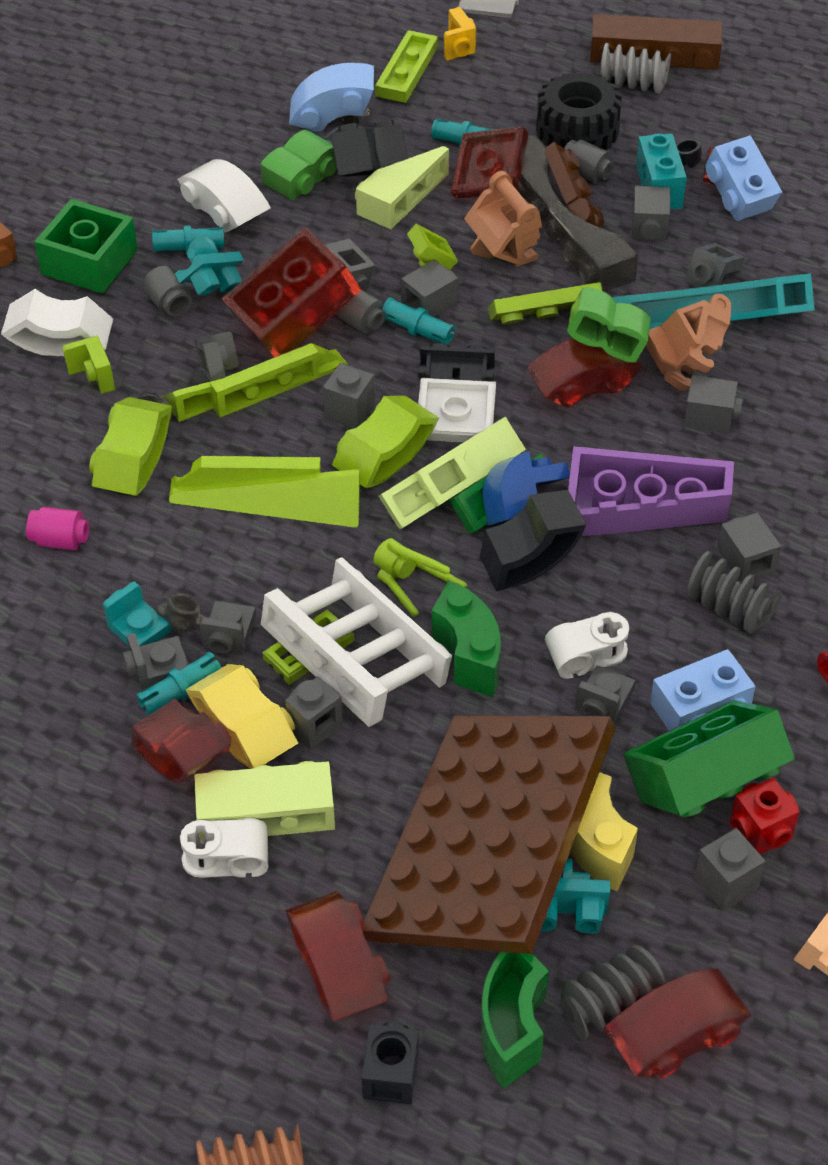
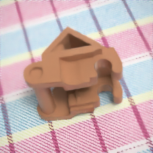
(504, 223)
(684, 337)

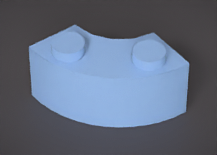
(332, 94)

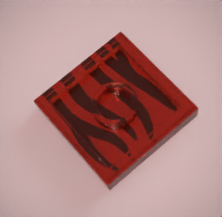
(484, 155)

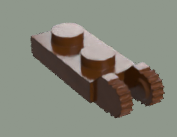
(572, 185)

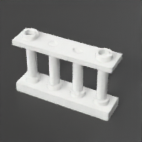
(343, 669)

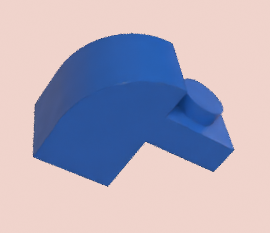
(514, 481)

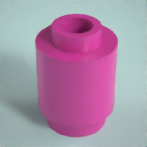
(57, 528)

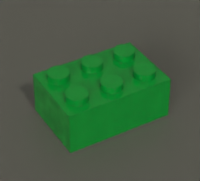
(709, 757)

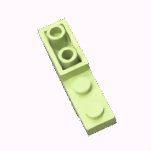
(451, 473)

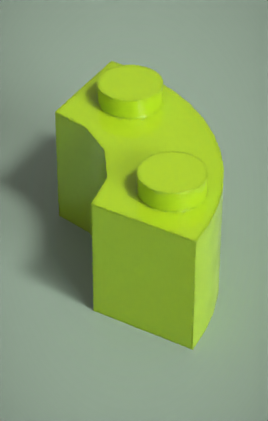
(385, 440)
(130, 446)

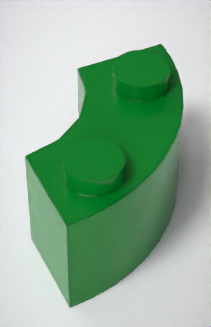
(470, 635)
(508, 1026)

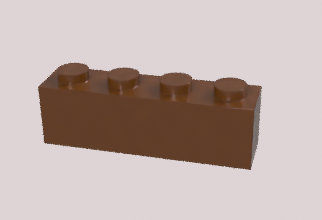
(689, 41)

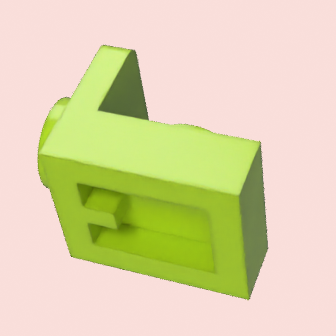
(430, 247)
(90, 357)

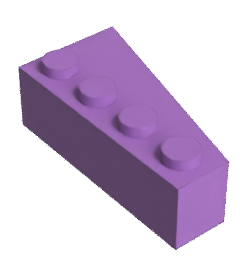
(647, 490)

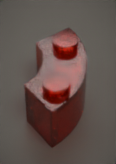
(579, 370)
(179, 741)
(338, 955)
(677, 1022)

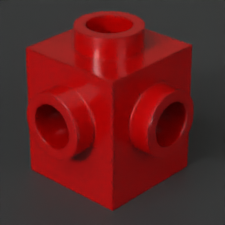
(765, 815)

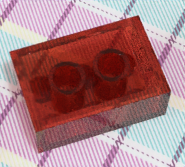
(292, 293)

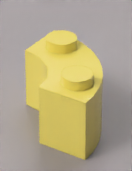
(254, 723)
(604, 839)

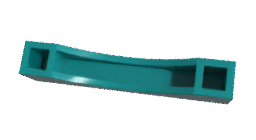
(747, 298)

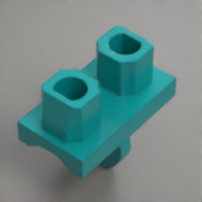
(210, 268)
(581, 896)

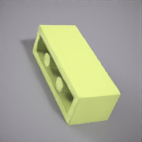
(283, 797)

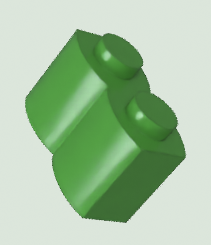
(298, 165)
(614, 326)

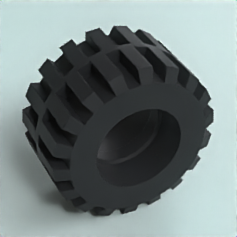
(579, 109)

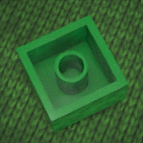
(86, 245)

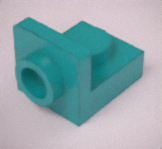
(129, 614)

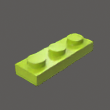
(406, 66)
(542, 304)

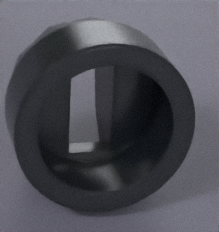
(689, 151)

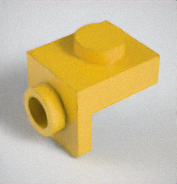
(461, 35)

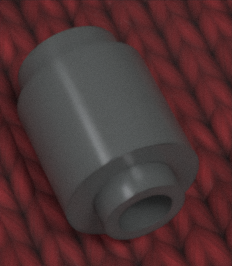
(594, 162)
(166, 291)
(363, 312)

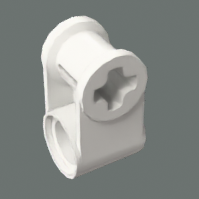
(583, 645)
(227, 846)

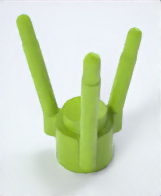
(400, 562)

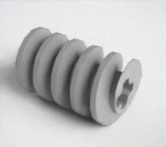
(635, 68)

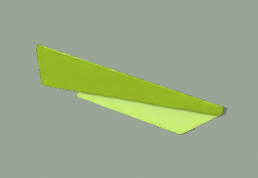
(255, 383)
(271, 488)

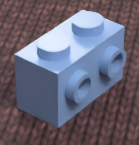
(742, 178)
(700, 689)

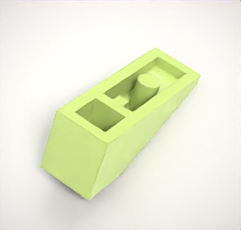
(399, 187)

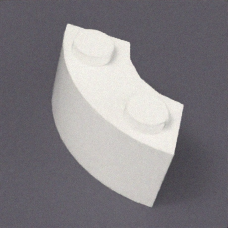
(223, 193)
(48, 324)

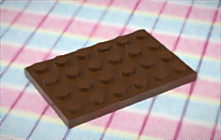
(490, 833)

